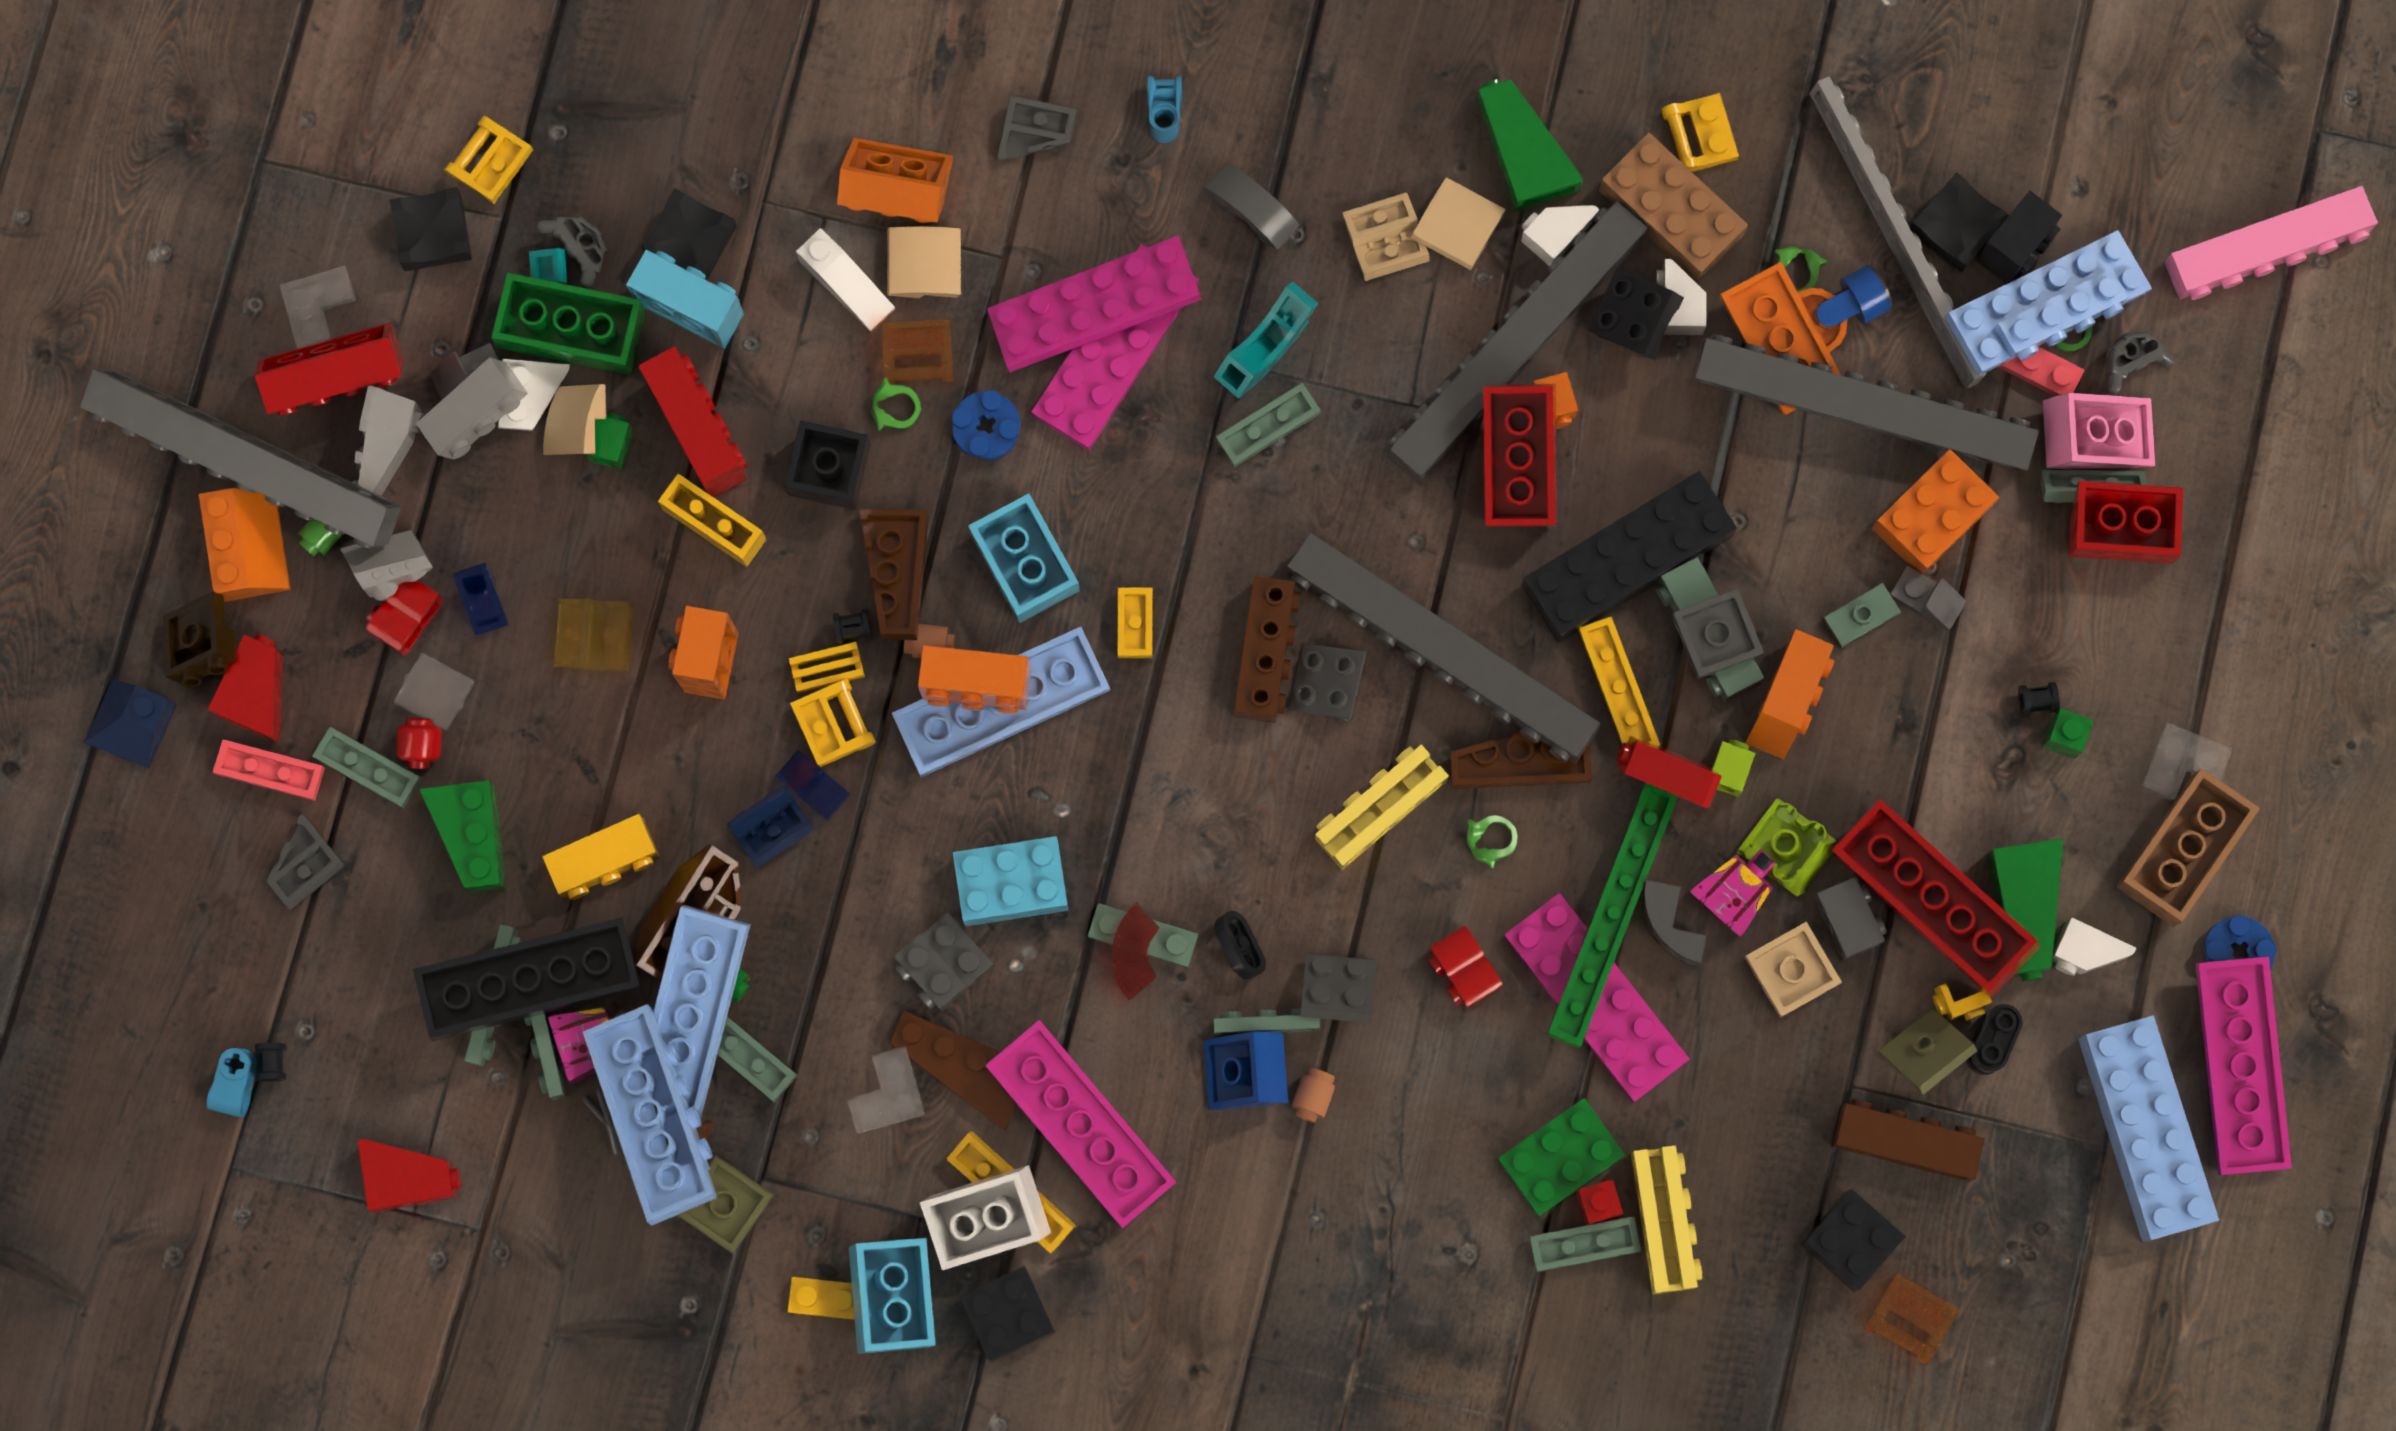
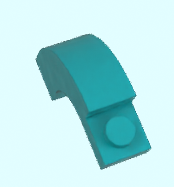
(1268, 342)

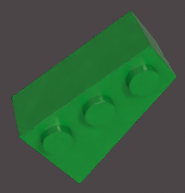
(471, 832)

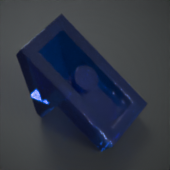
(481, 598)
(813, 785)

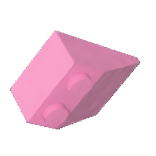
(2098, 432)

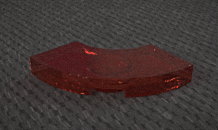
(1130, 951)

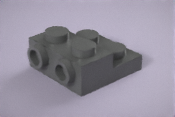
(942, 963)

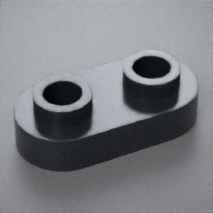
(1240, 945)

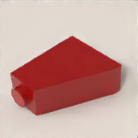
(252, 688)
(1668, 771)
(404, 1178)

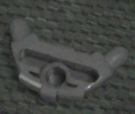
(581, 244)
(2131, 354)

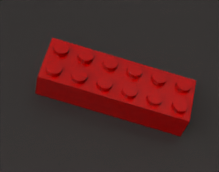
(1936, 898)

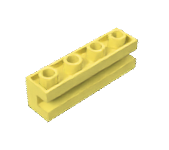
(1380, 807)
(1664, 1219)

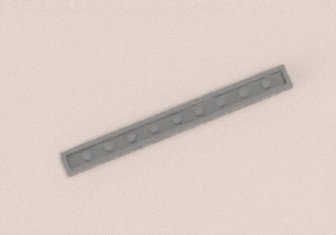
(1892, 222)

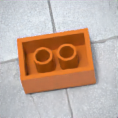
(1935, 512)
(704, 652)
(974, 679)

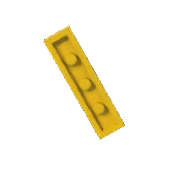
(1617, 681)
(979, 1162)

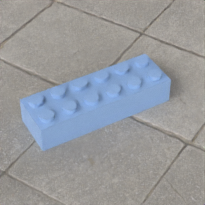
(2148, 1129)

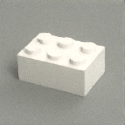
(985, 1217)

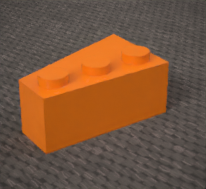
(1791, 694)

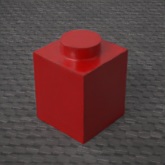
(1599, 1202)

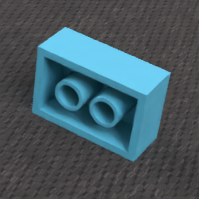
(686, 297)
(1024, 558)
(1010, 881)
(891, 1295)

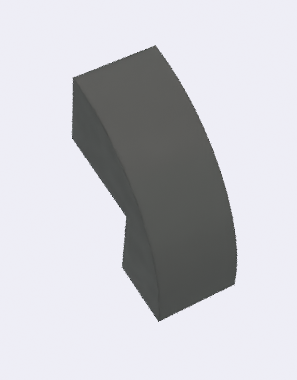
(1251, 202)
(1659, 911)

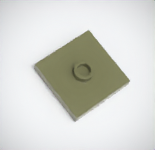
(1927, 1051)
(733, 1211)

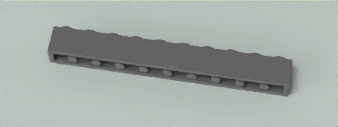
(1518, 340)
(1865, 404)
(240, 457)
(1442, 648)

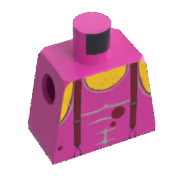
(1737, 890)
(571, 1043)

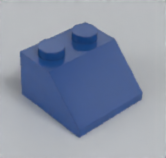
(1245, 1070)

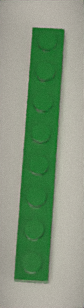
(1611, 916)

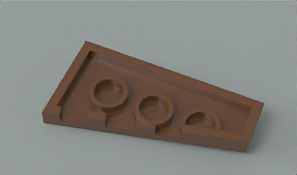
(896, 565)
(1515, 763)
(956, 1064)

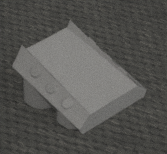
(388, 565)

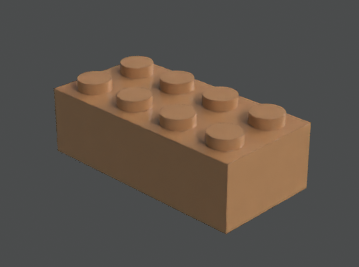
(1675, 206)
(2187, 847)

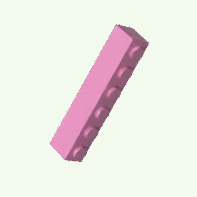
(2271, 243)

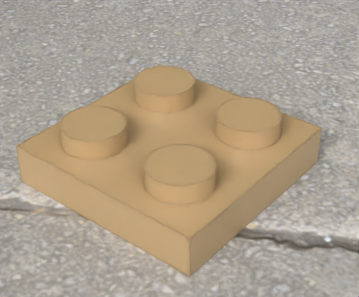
(1793, 969)

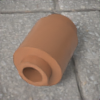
(931, 636)
(1313, 1095)

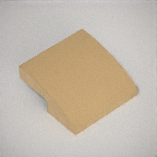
(1458, 223)
(1383, 236)
(923, 261)
(572, 419)

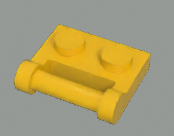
(1710, 129)
(496, 166)
(822, 728)

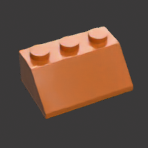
(894, 180)
(243, 544)

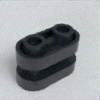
(1995, 1039)

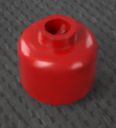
(418, 742)

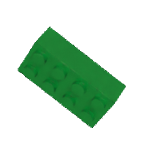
(569, 323)

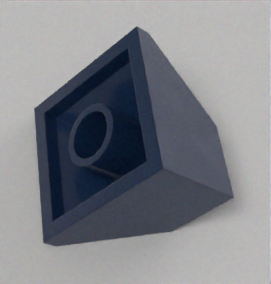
(131, 723)

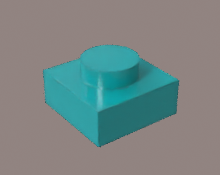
(548, 265)

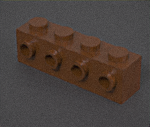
(1265, 649)

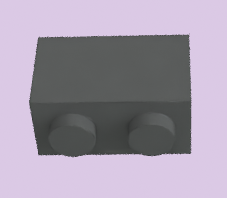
(1850, 918)

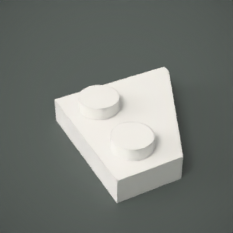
(541, 383)

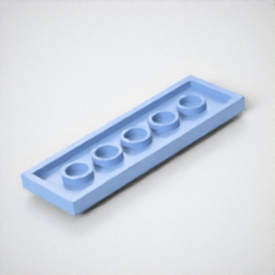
(1060, 679)
(698, 993)

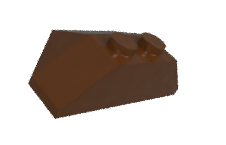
(703, 882)

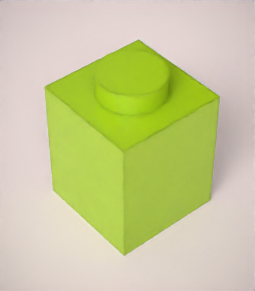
(1733, 764)

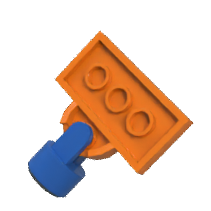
(1803, 322)

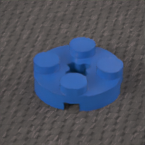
(980, 444)
(2238, 931)

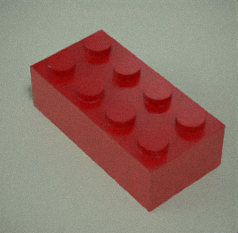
(329, 369)
(690, 417)
(1520, 454)

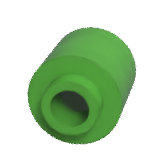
(317, 538)

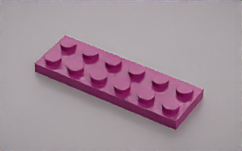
(1094, 303)
(1098, 378)
(1623, 1027)
(2243, 1065)
(1080, 1124)

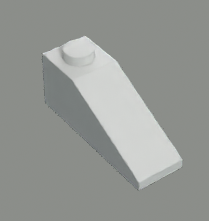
(844, 279)

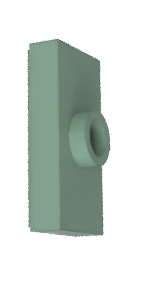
(1861, 615)

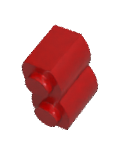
(404, 616)
(1464, 967)

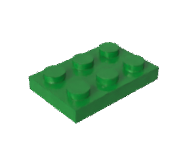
(1561, 1157)

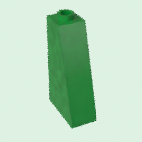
(1526, 151)
(2028, 890)

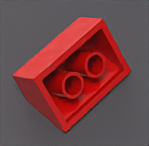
(2126, 522)

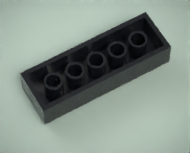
(1628, 556)
(526, 979)

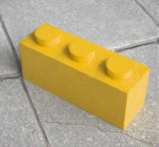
(712, 520)
(601, 857)

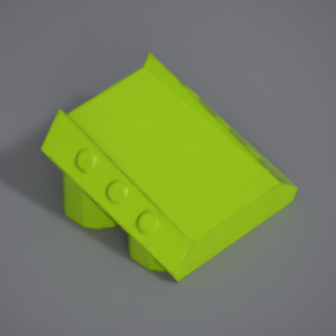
(1793, 843)

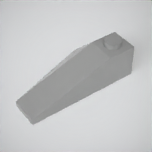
(388, 434)

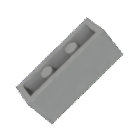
(472, 409)

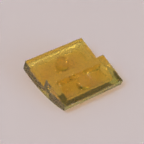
(594, 635)

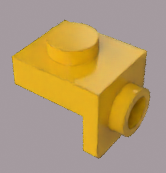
(1970, 1006)

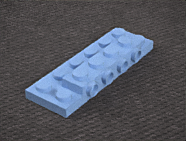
(2048, 303)
(651, 1114)

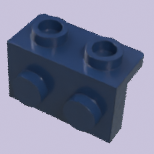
(770, 826)

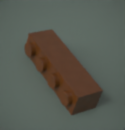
(1907, 1141)

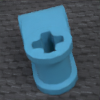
(1164, 101)
(232, 1086)

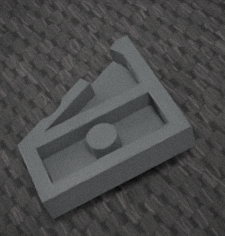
(1035, 127)
(303, 865)

